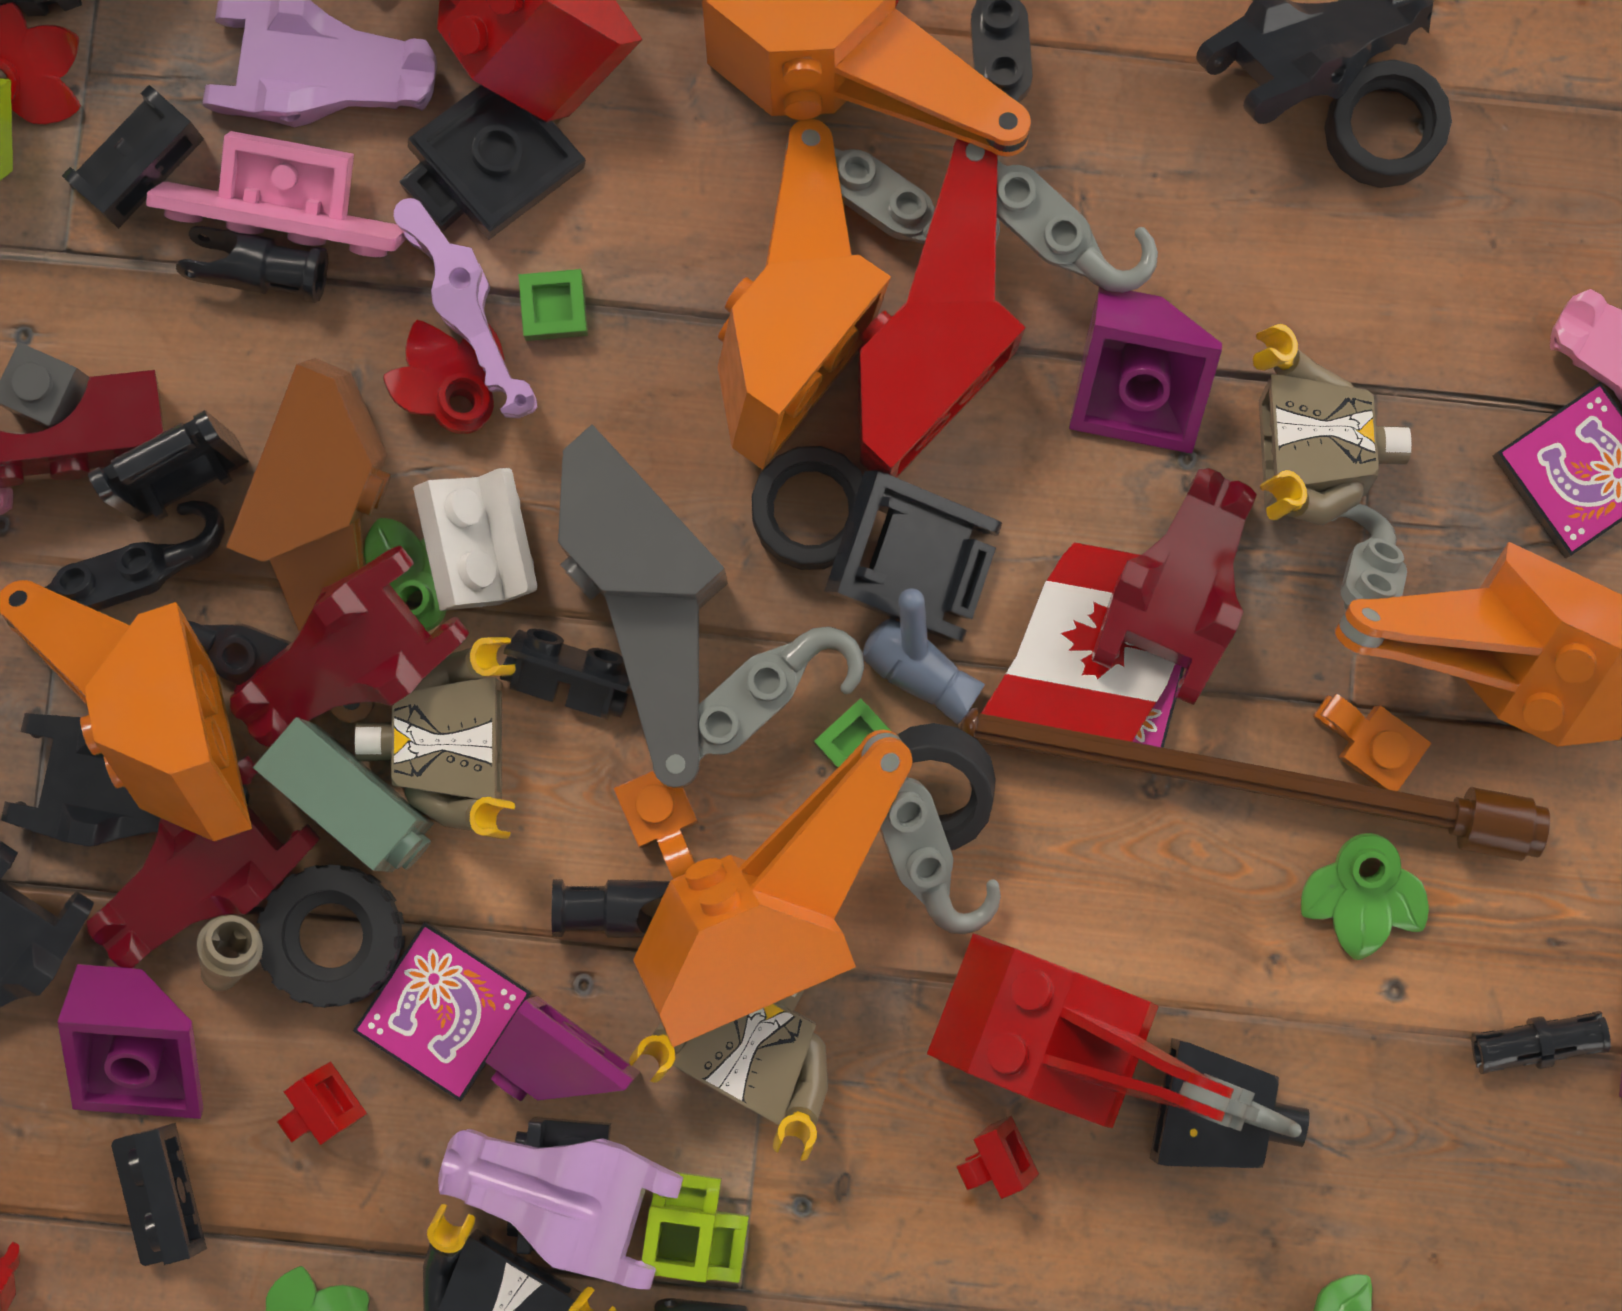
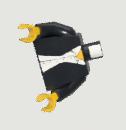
(488, 1275)

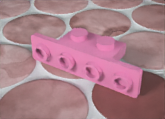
(282, 190)

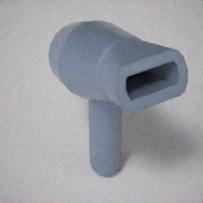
(915, 665)

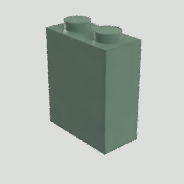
(345, 797)

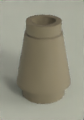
(227, 951)

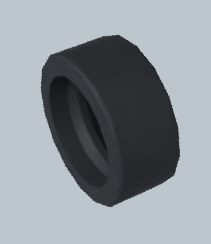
(1416, 86)
(765, 491)
(966, 754)

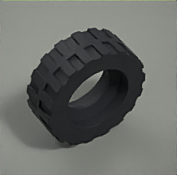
(281, 935)

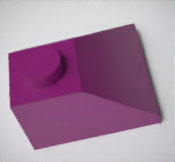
(1144, 372)
(128, 1046)
(554, 1057)

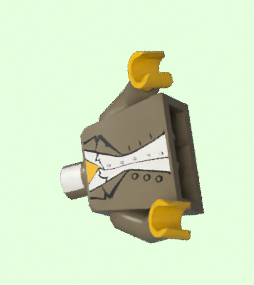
(1317, 435)
(448, 741)
(761, 1061)

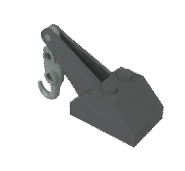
(655, 582)

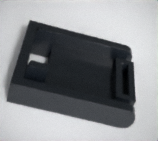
(169, 467)
(918, 548)

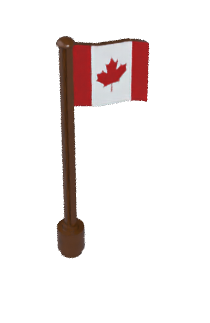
(1083, 711)

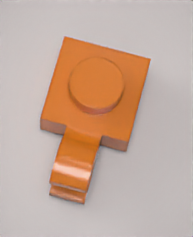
(1378, 745)
(659, 815)

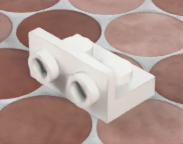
(475, 540)

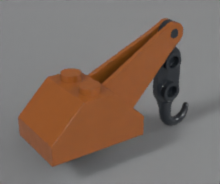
(305, 511)

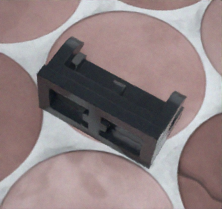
(135, 158)

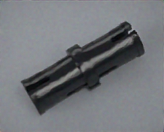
(1540, 1042)

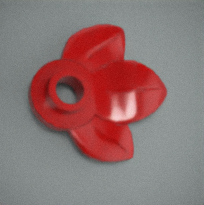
(35, 63)
(436, 373)

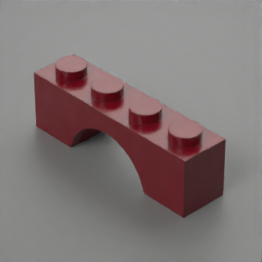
(109, 421)

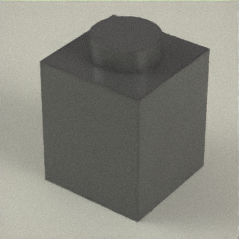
(41, 387)

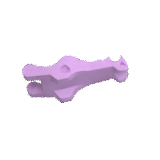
(309, 65)
(460, 300)
(565, 1200)

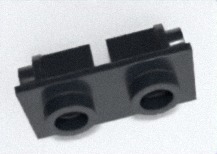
(595, 675)

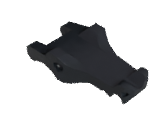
(1309, 47)
(77, 793)
(32, 937)

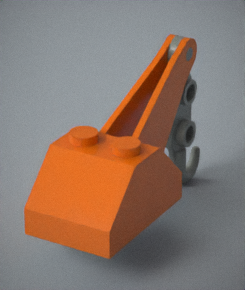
(813, 299)
(1528, 641)
(765, 926)

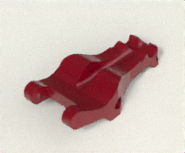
(1182, 590)
(350, 650)
(195, 881)

